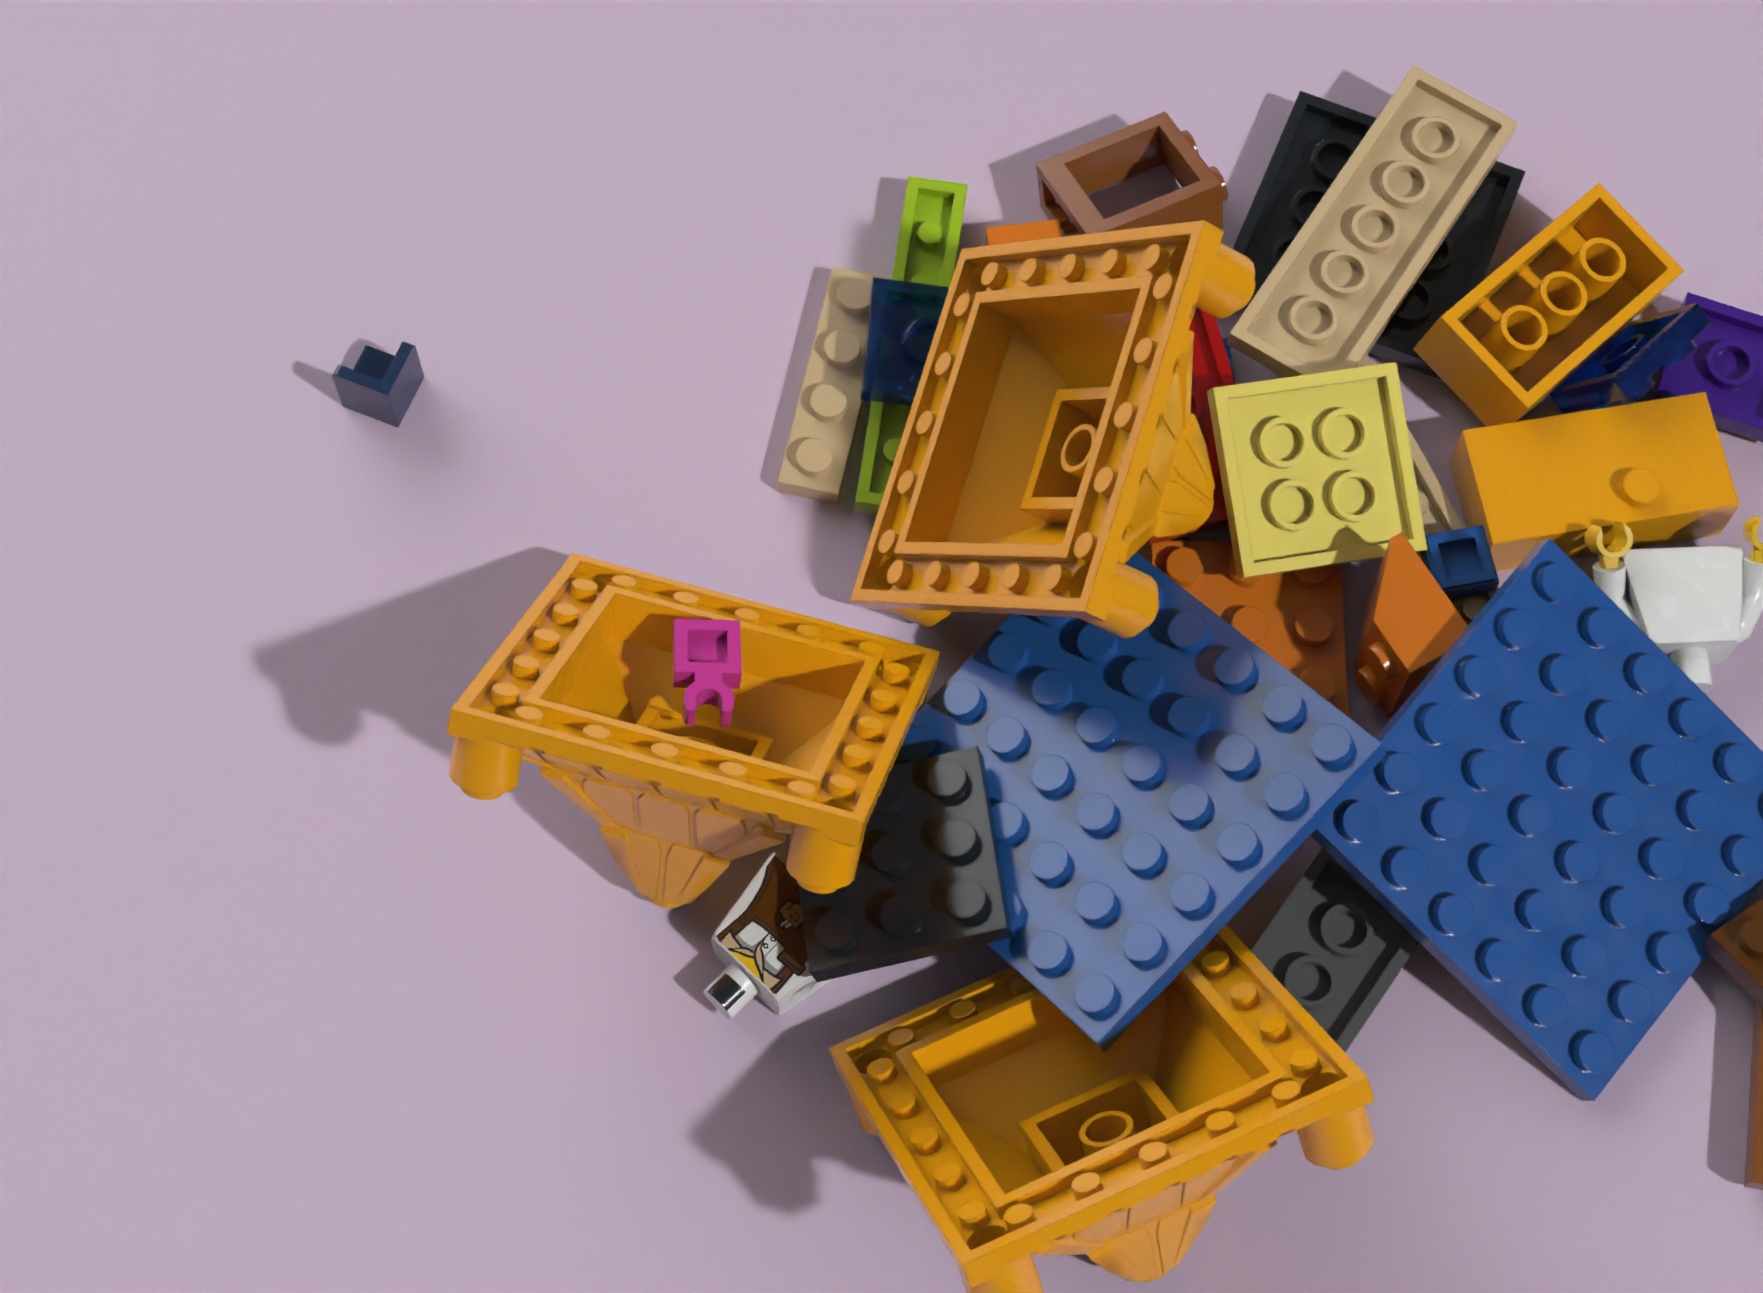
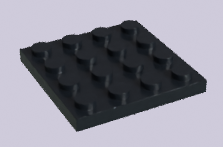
(1301, 170)

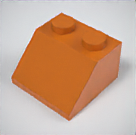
(1403, 629)

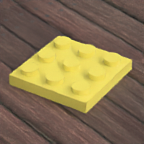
(1315, 469)

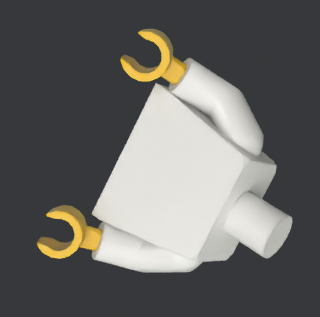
(1684, 598)

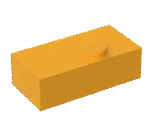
(1548, 309)
(1559, 474)

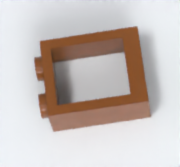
(1155, 141)

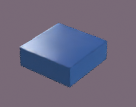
(1461, 561)

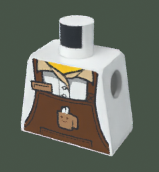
(763, 946)

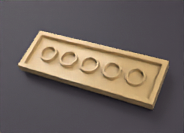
(1373, 230)

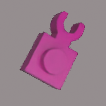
(707, 665)

